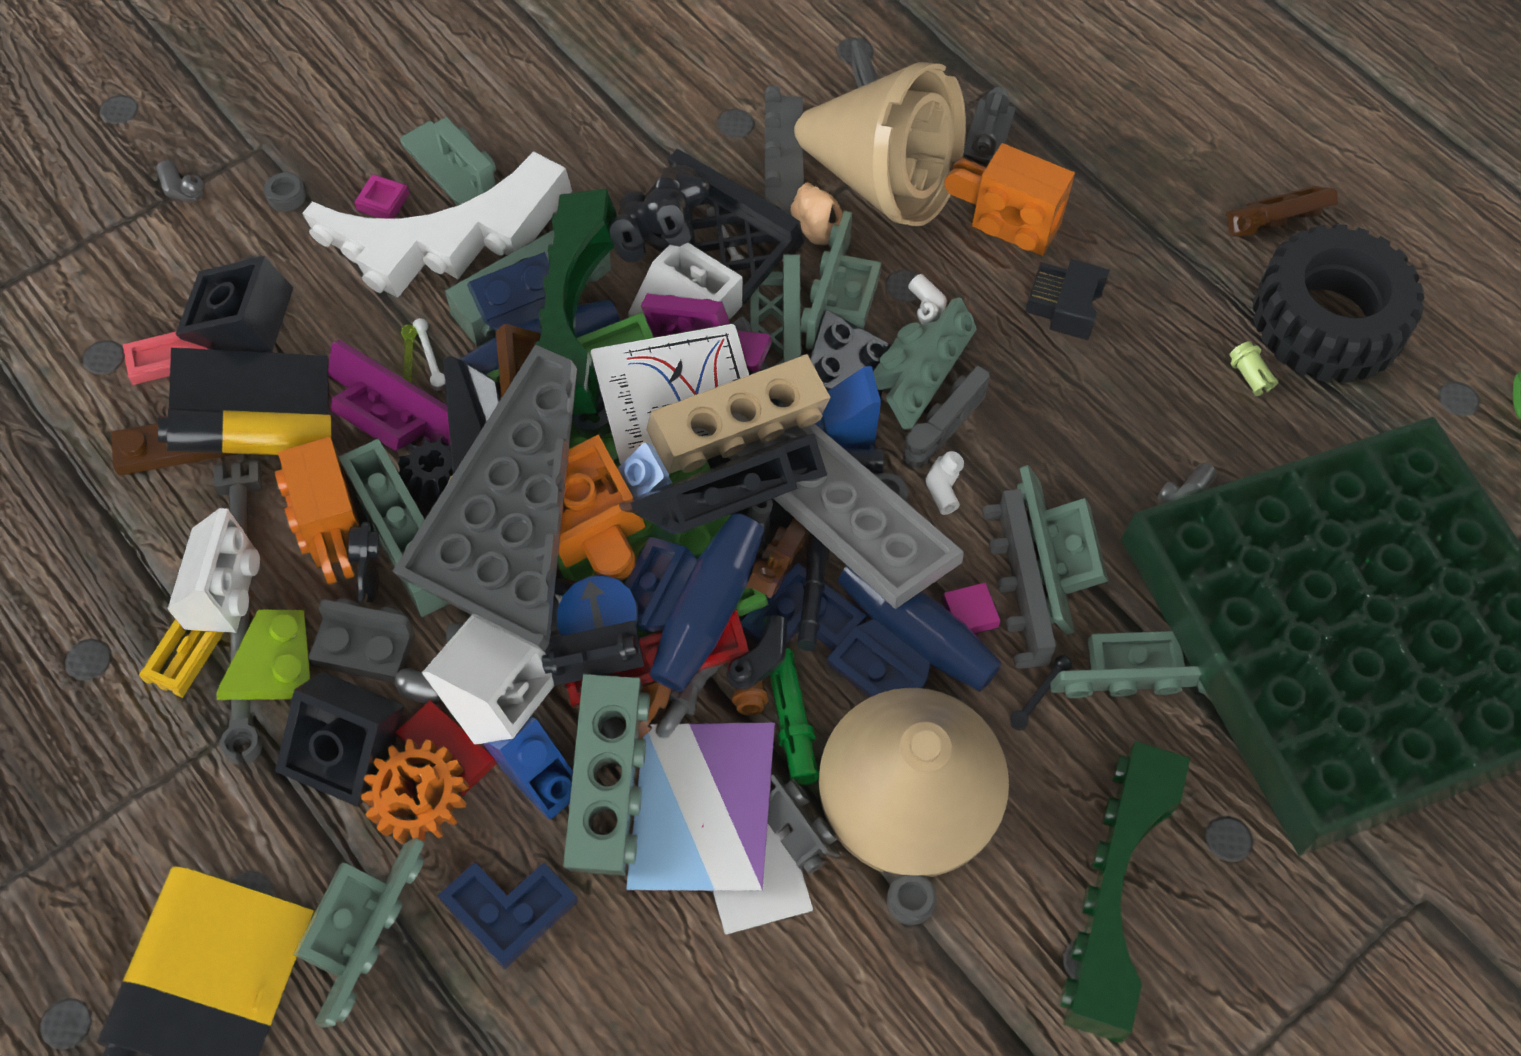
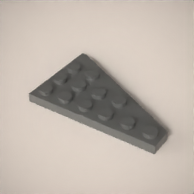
(499, 518)

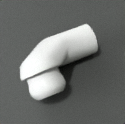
(932, 299)
(941, 479)

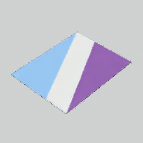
(708, 778)

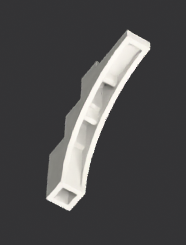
(448, 240)

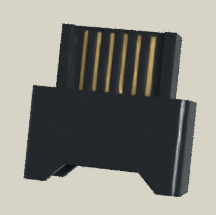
(1067, 296)

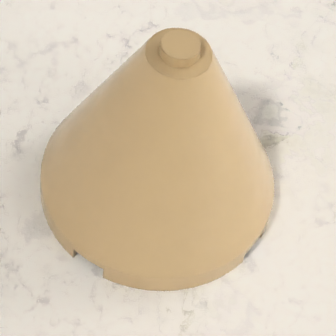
(892, 140)
(913, 782)

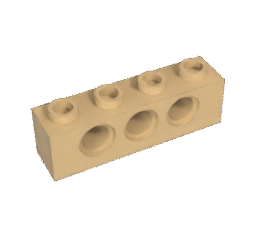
(791, 382)

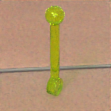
(408, 333)

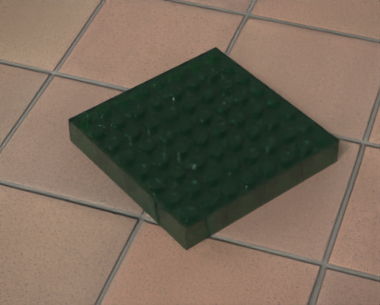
(1349, 626)

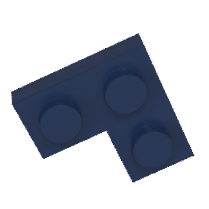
(835, 618)
(512, 921)

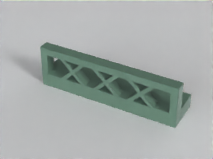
(789, 317)

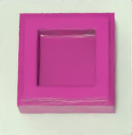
(381, 197)
(973, 607)

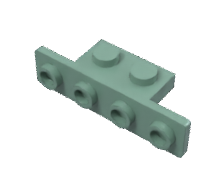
(451, 159)
(845, 284)
(922, 360)
(1066, 548)
(1130, 663)
(349, 923)

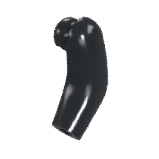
(762, 659)

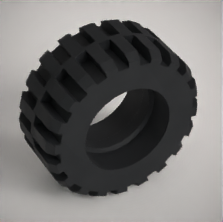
(1352, 266)

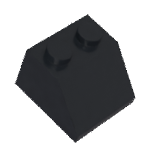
(236, 307)
(336, 736)

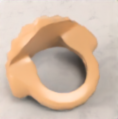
(813, 211)

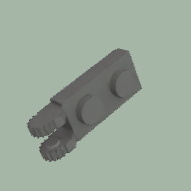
(946, 418)

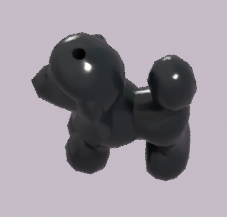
(661, 212)

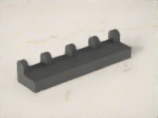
(782, 152)
(1024, 581)

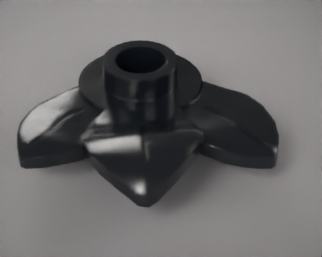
(362, 549)

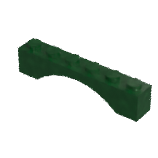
(577, 249)
(1105, 982)

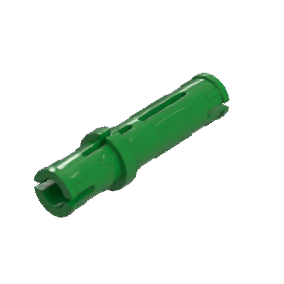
(795, 732)

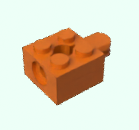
(1014, 196)
(318, 504)
(591, 513)

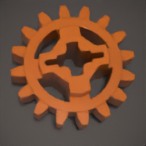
(394, 795)

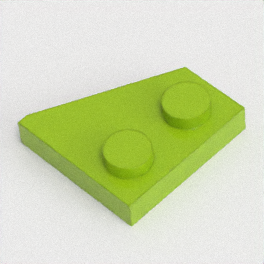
(269, 659)

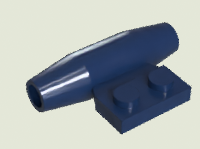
(515, 298)
(692, 596)
(905, 641)

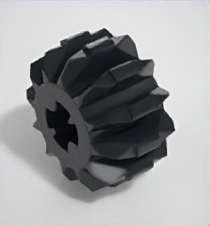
(426, 470)

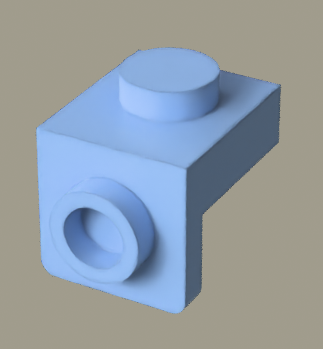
(644, 471)

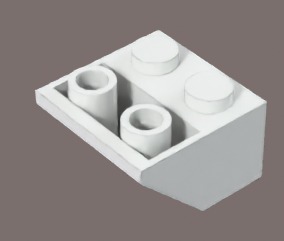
(690, 274)
(214, 575)
(489, 681)

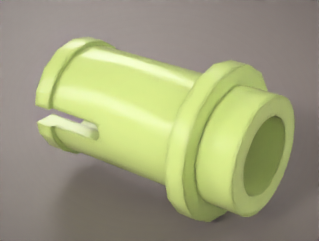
(1253, 368)

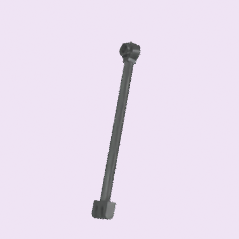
(240, 726)

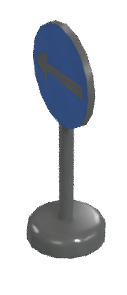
(587, 606)

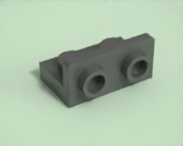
(362, 640)

